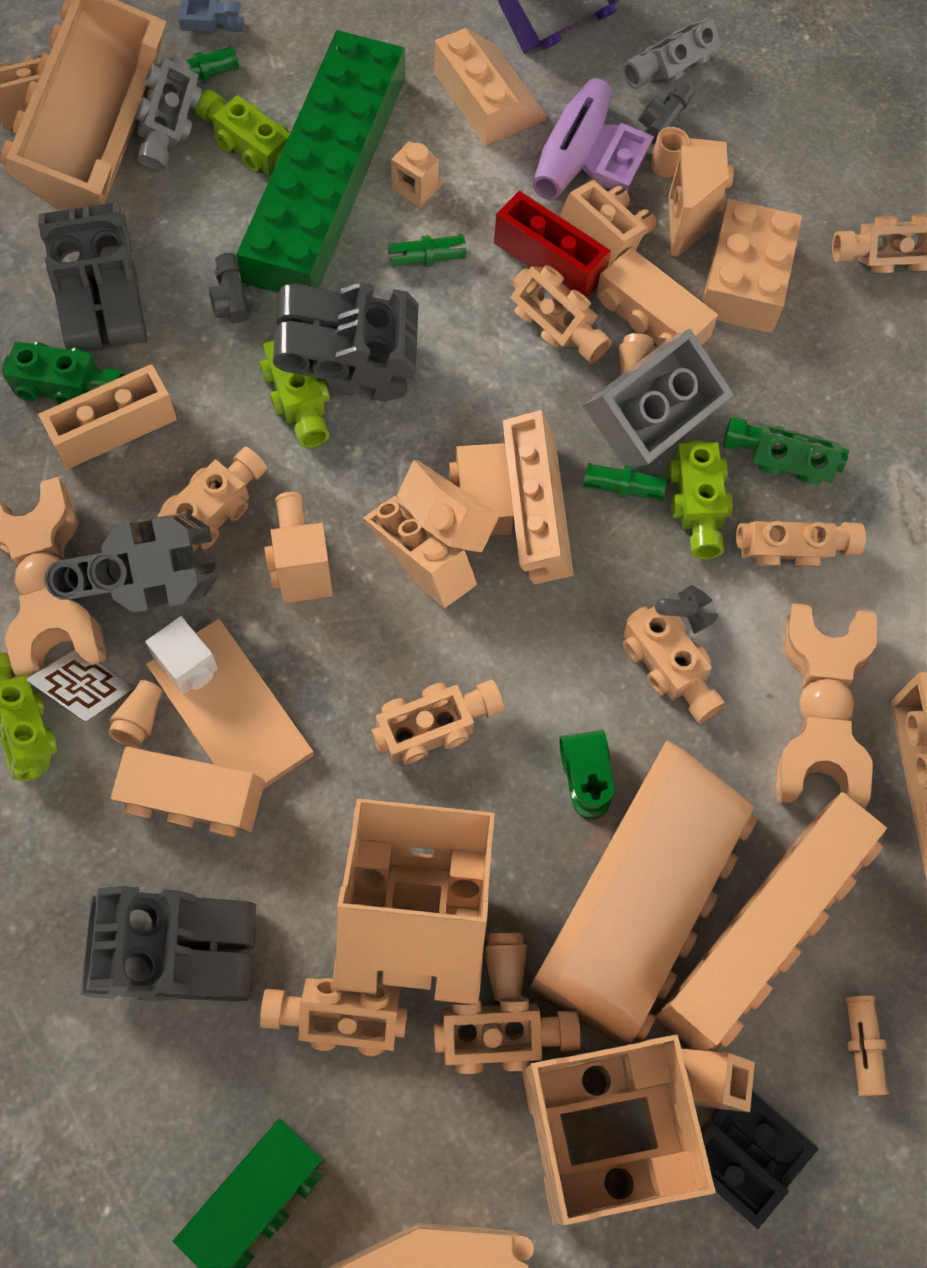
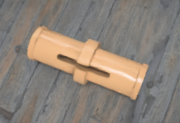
(867, 1046)

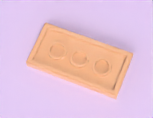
(237, 713)

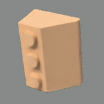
(485, 86)

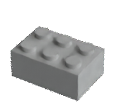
(658, 400)

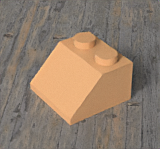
(697, 194)

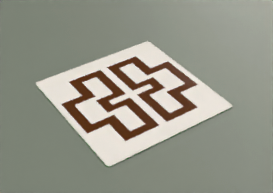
(80, 686)

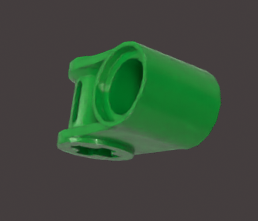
(587, 765)

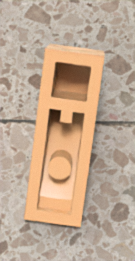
(446, 509)

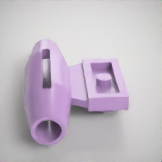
(584, 142)

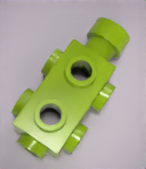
(244, 130)
(299, 399)
(700, 471)
(22, 732)

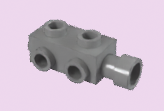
(673, 54)
(166, 109)

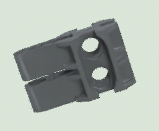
(76, 282)
(336, 333)
(153, 562)
(172, 968)

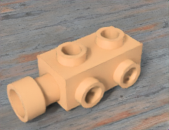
(896, 245)
(556, 312)
(217, 505)
(798, 541)
(659, 655)
(421, 719)
(338, 1016)
(491, 1041)

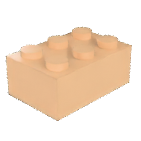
(751, 265)

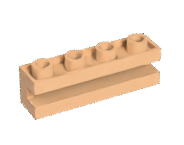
(537, 498)

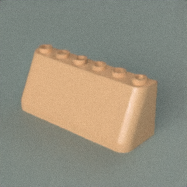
(84, 103)
(646, 897)

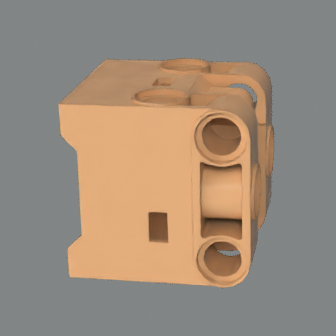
(437, 900)
(667, 1173)

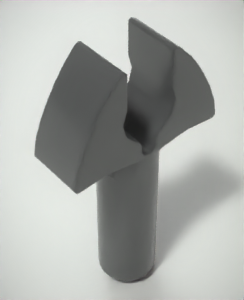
(689, 606)

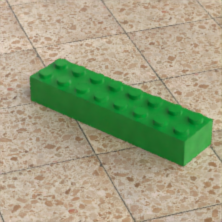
(322, 164)

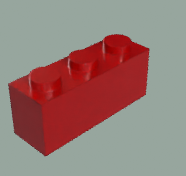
(544, 238)

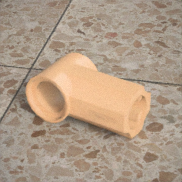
(668, 147)

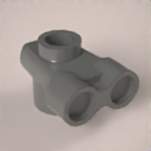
(664, 114)
(230, 296)

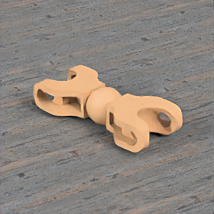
(44, 620)
(826, 706)

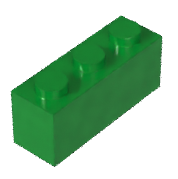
(251, 1200)

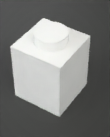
(182, 656)

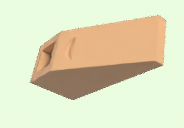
(432, 564)

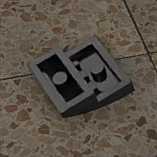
(754, 1157)

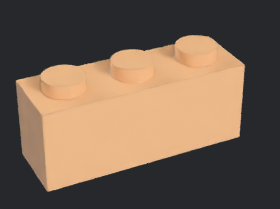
(652, 300)
(108, 416)
(187, 791)

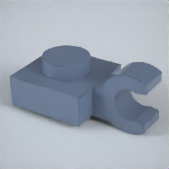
(206, 14)

